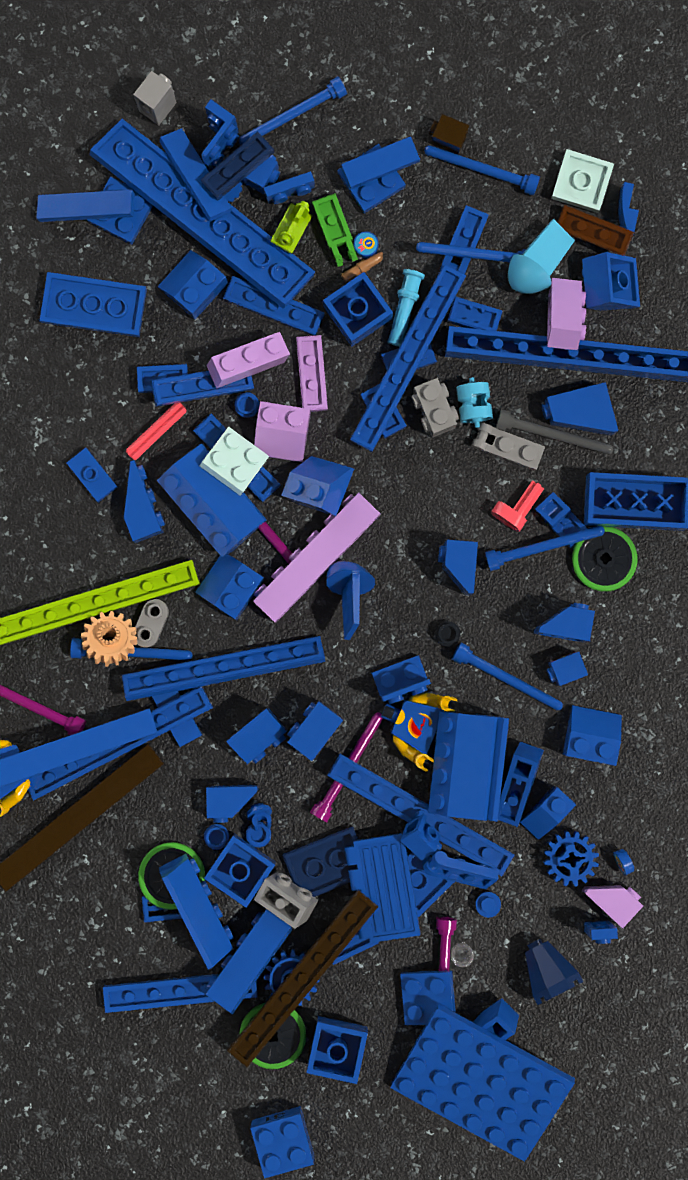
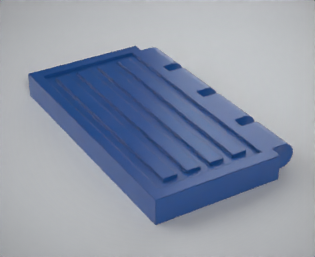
(385, 879)

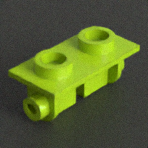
(292, 226)

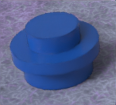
(247, 405)
(216, 836)
(488, 904)

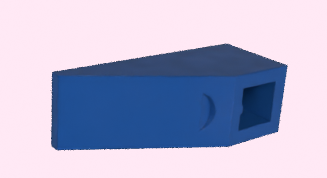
(139, 512)

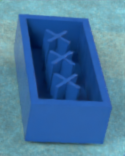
(636, 501)

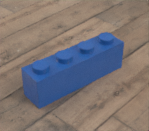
(248, 961)

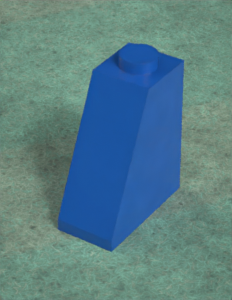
(582, 409)

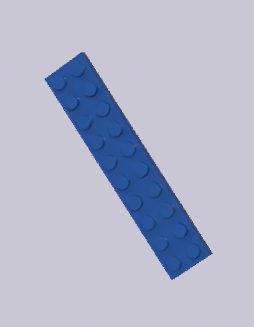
(229, 237)

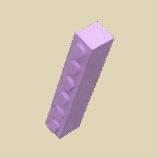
(316, 557)

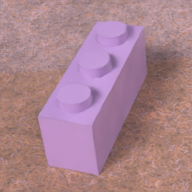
(566, 314)
(248, 360)

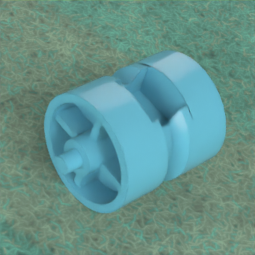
(474, 402)

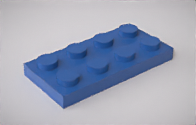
(93, 304)

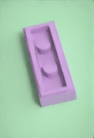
(312, 373)

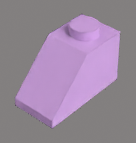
(615, 902)

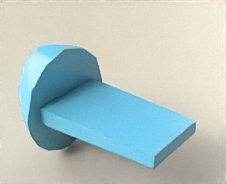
(532, 269)

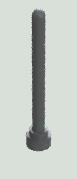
(507, 421)

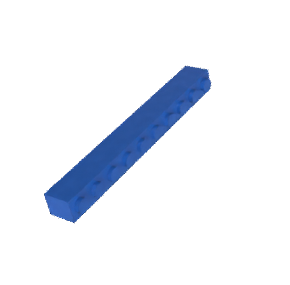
(590, 356)

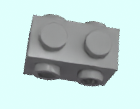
(432, 402)
(286, 899)

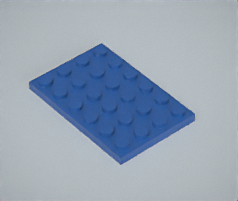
(482, 1082)

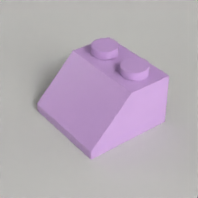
(282, 431)

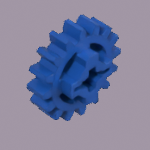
(572, 869)

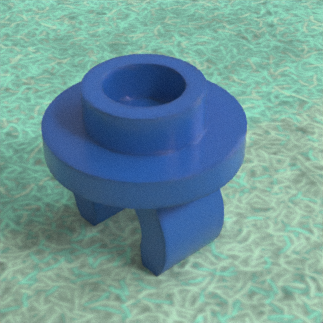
(259, 812)

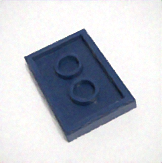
(322, 863)

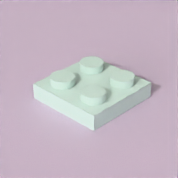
(582, 181)
(234, 461)

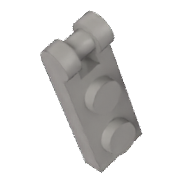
(508, 447)

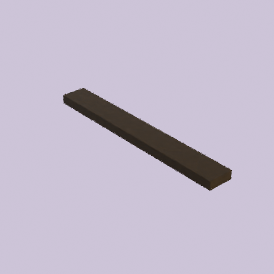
(79, 816)
(302, 978)

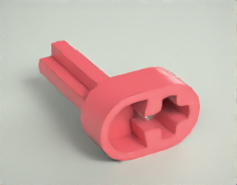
(515, 517)

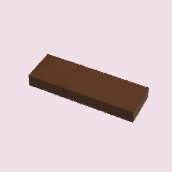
(595, 230)

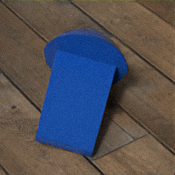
(349, 581)

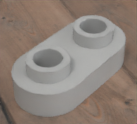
(153, 624)

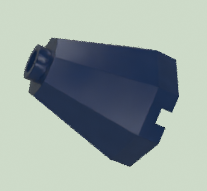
(549, 971)

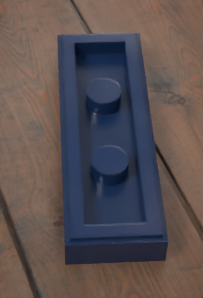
(237, 166)

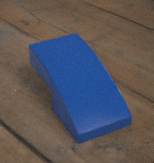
(627, 216)
(559, 516)

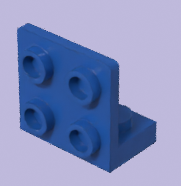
(227, 134)
(401, 679)

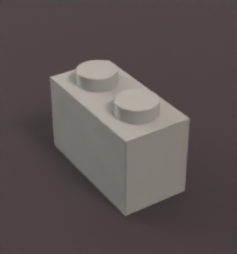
(155, 97)

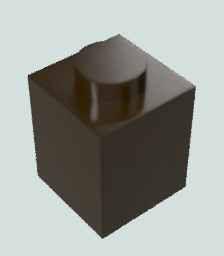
(449, 134)

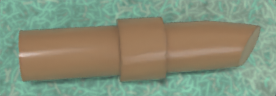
(362, 266)

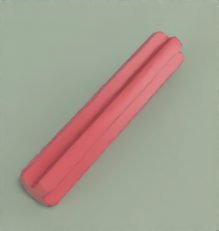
(156, 430)

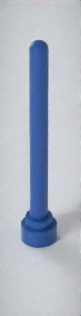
(334, 89)
(527, 182)
(466, 252)
(497, 558)
(77, 652)
(464, 655)

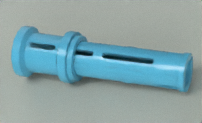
(407, 296)

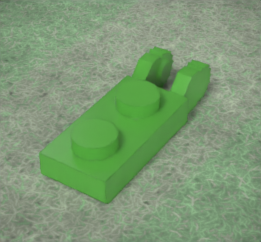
(334, 227)

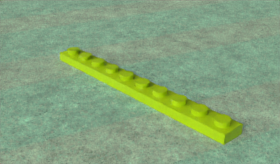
(98, 600)

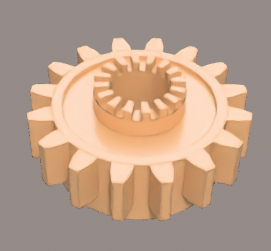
(109, 651)

